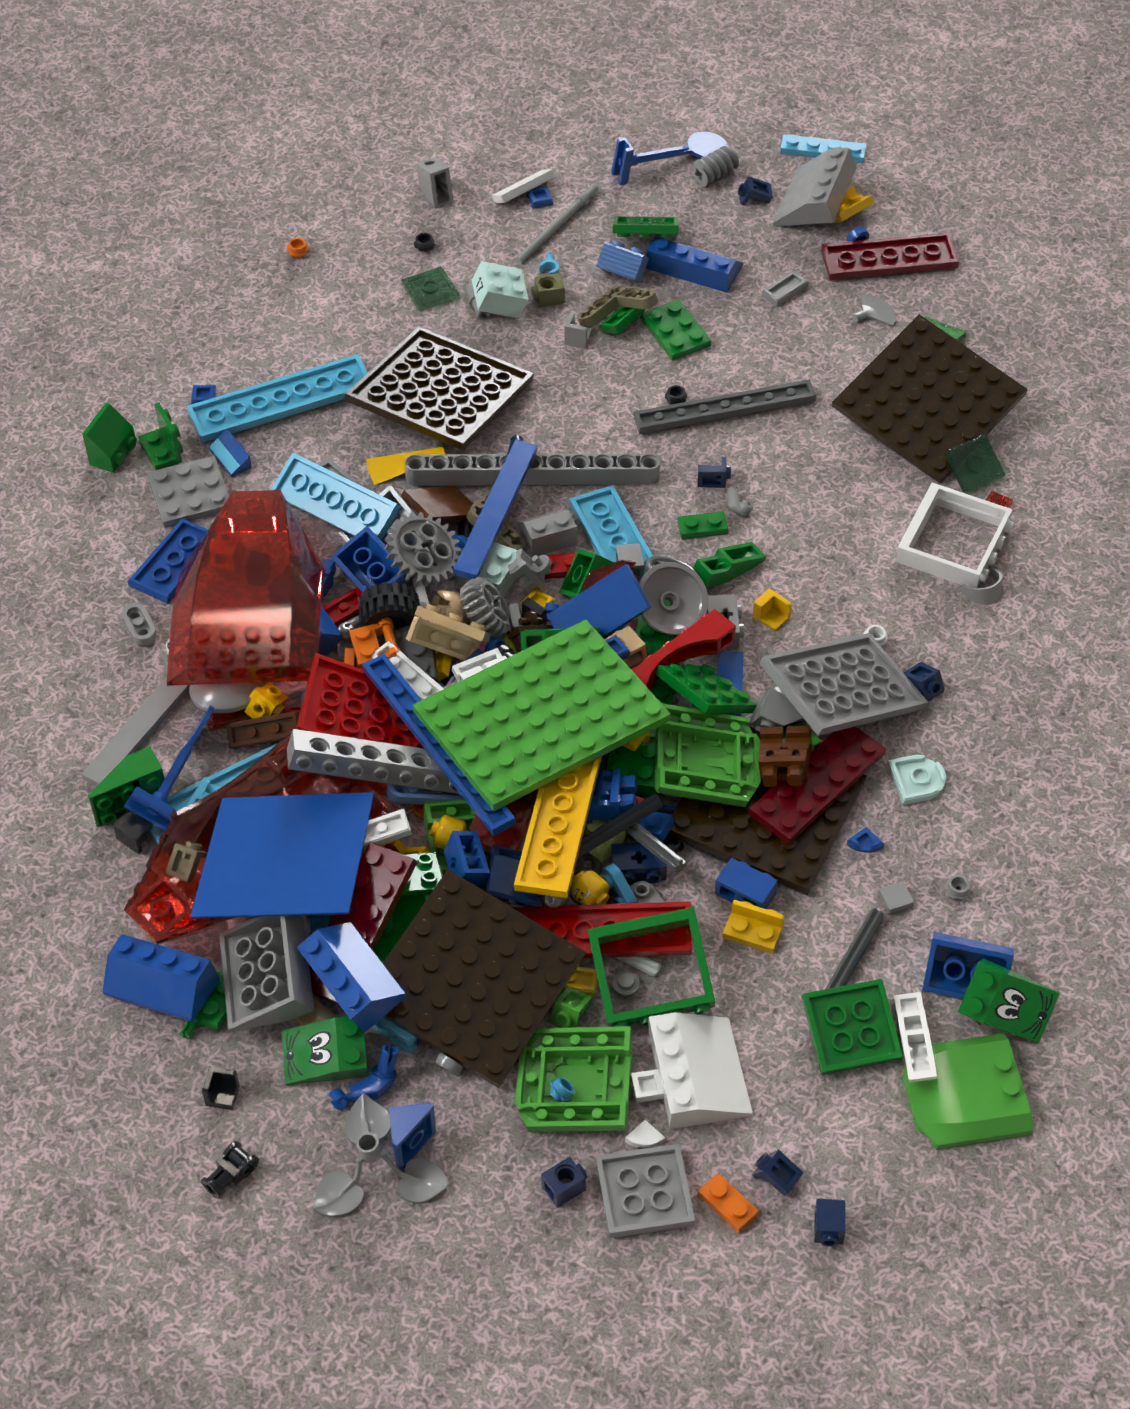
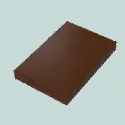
(442, 502)

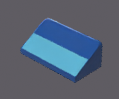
(230, 454)

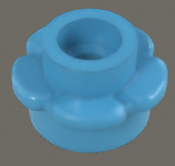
(561, 1090)

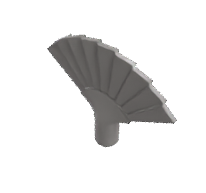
(875, 309)

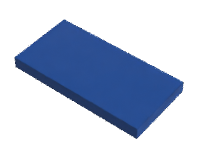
(162, 568)
(605, 604)

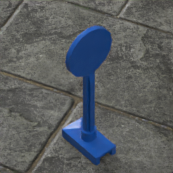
(698, 144)
(154, 806)

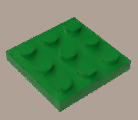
(645, 226)
(706, 689)
(851, 1026)

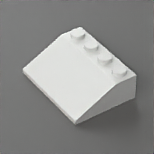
(698, 1069)

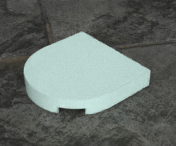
(917, 778)

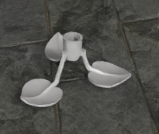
(364, 1127)

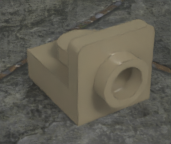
(185, 861)

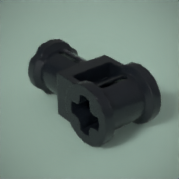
(231, 1167)

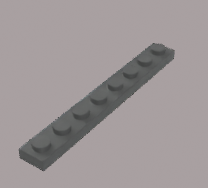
(724, 406)

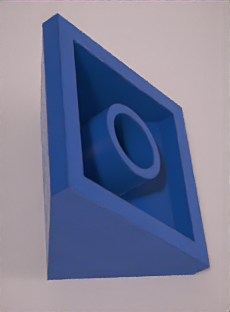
(411, 1130)

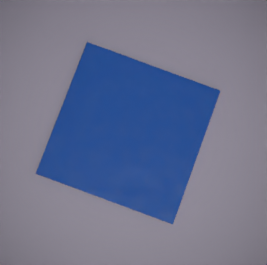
(284, 856)

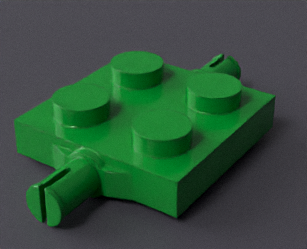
(212, 1013)

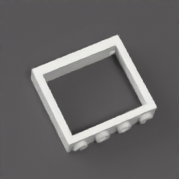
(965, 505)

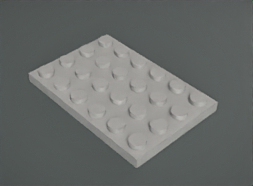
(843, 683)

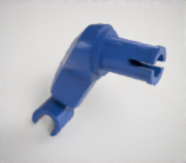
(375, 1085)

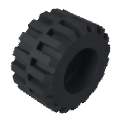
(388, 601)

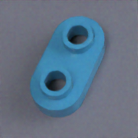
(618, 885)

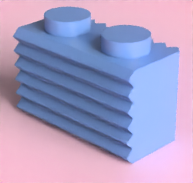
(622, 261)

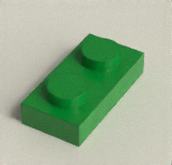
(620, 320)
(702, 525)

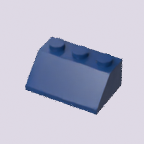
(365, 561)
(955, 960)

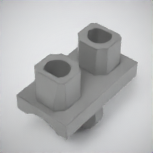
(533, 568)

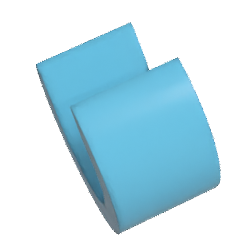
(549, 263)

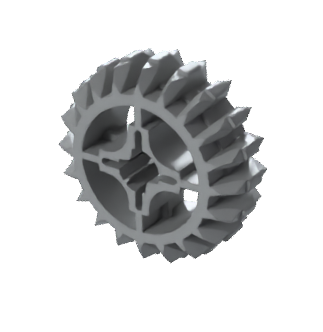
(486, 606)

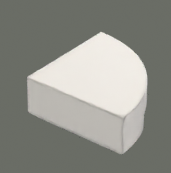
(645, 1136)

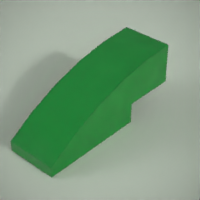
(728, 563)

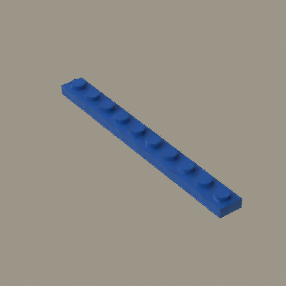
(401, 698)

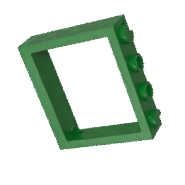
(645, 926)

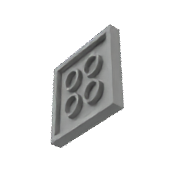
(188, 490)
(644, 1190)

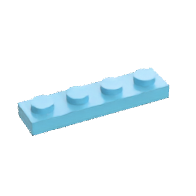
(814, 147)

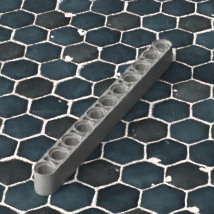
(544, 469)

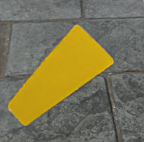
(391, 466)

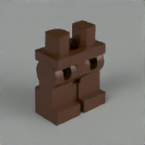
(784, 756)

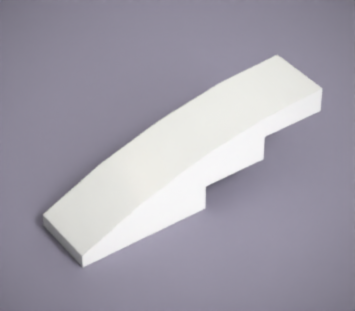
(915, 1037)

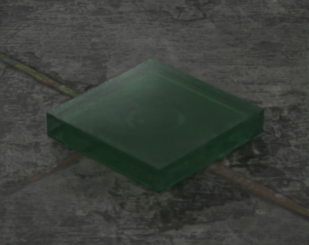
(430, 289)
(974, 464)

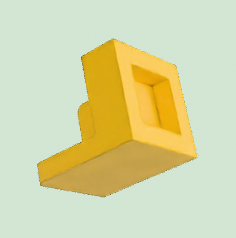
(772, 609)

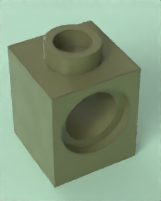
(548, 290)

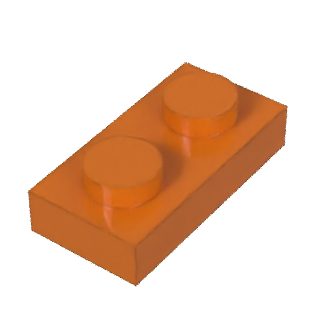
(728, 1203)

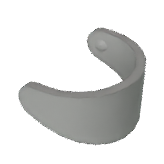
(988, 594)

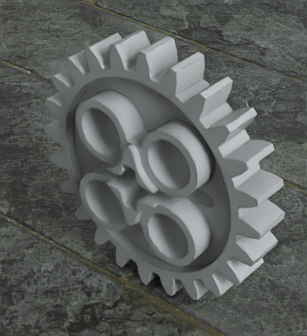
(422, 549)

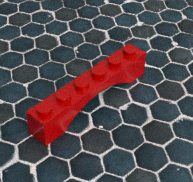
(706, 637)

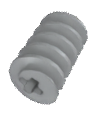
(715, 165)

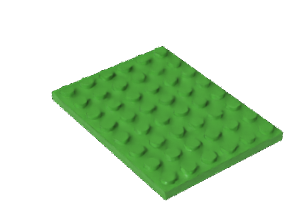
(540, 714)

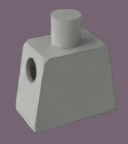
(434, 174)

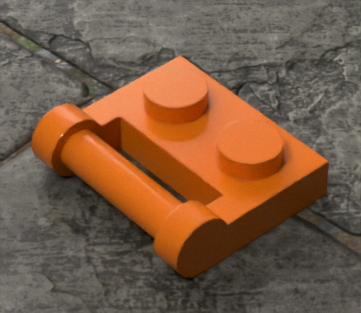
(365, 640)

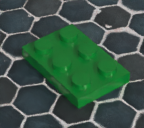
(675, 329)

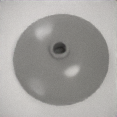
(684, 592)
(223, 697)

